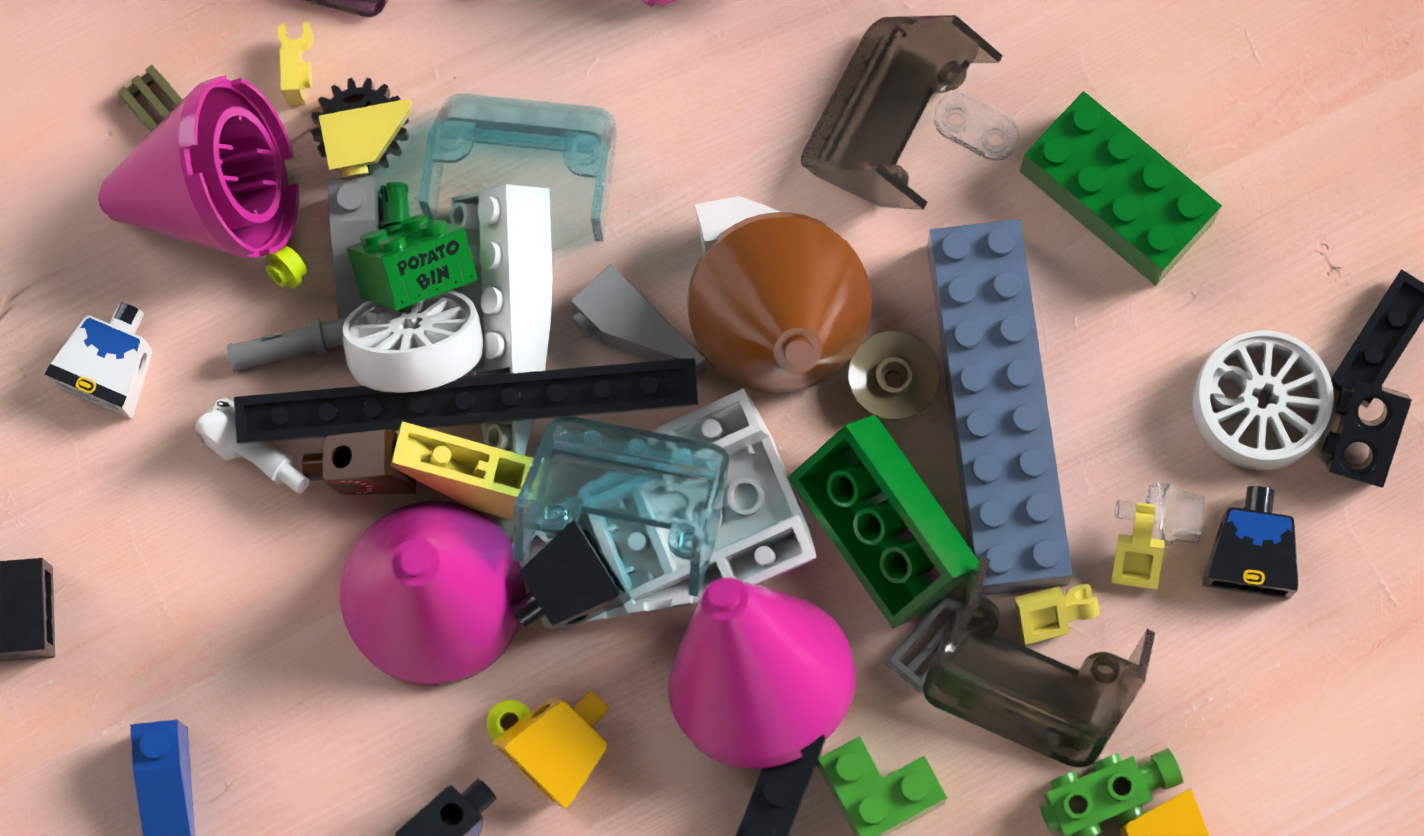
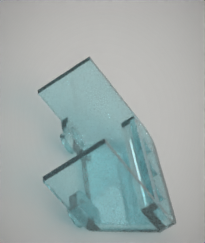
(581, 132)
(627, 478)

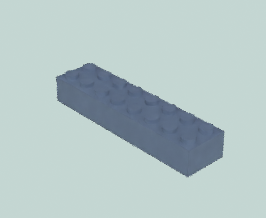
(999, 406)

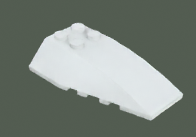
(758, 530)

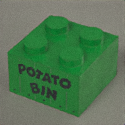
(411, 262)

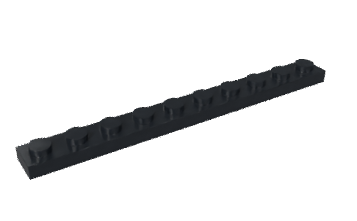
(469, 401)

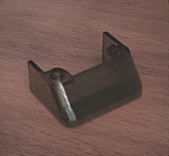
(883, 99)
(1025, 693)

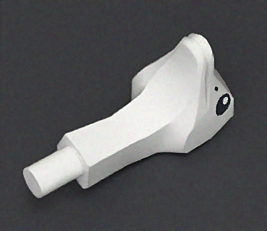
(218, 433)

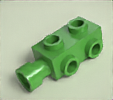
(1100, 797)

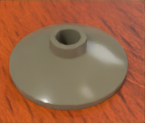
(898, 354)

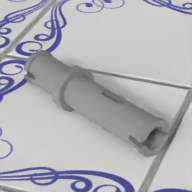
(286, 345)

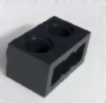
(1380, 434)

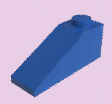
(163, 778)

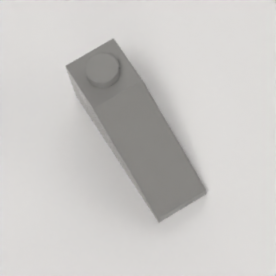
(352, 212)
(628, 321)

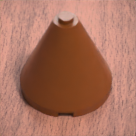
(779, 303)

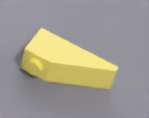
(462, 469)

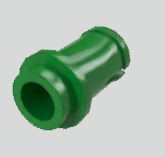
(394, 205)

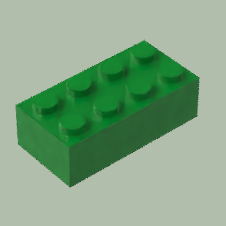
(1119, 188)
(884, 520)

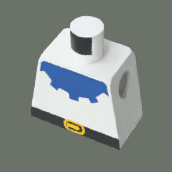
(104, 361)

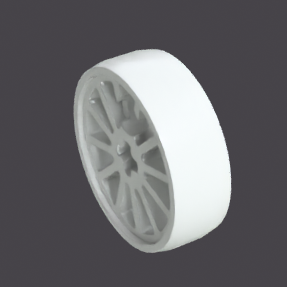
(414, 345)
(1251, 385)

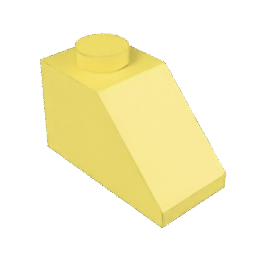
(361, 135)

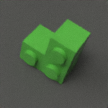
(876, 803)

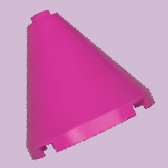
(211, 174)
(432, 593)
(759, 675)

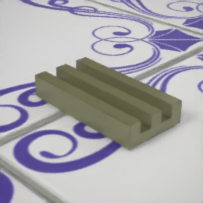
(140, 85)

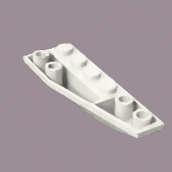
(513, 293)

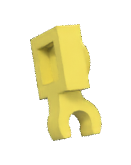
(295, 73)
(1139, 556)
(1048, 611)

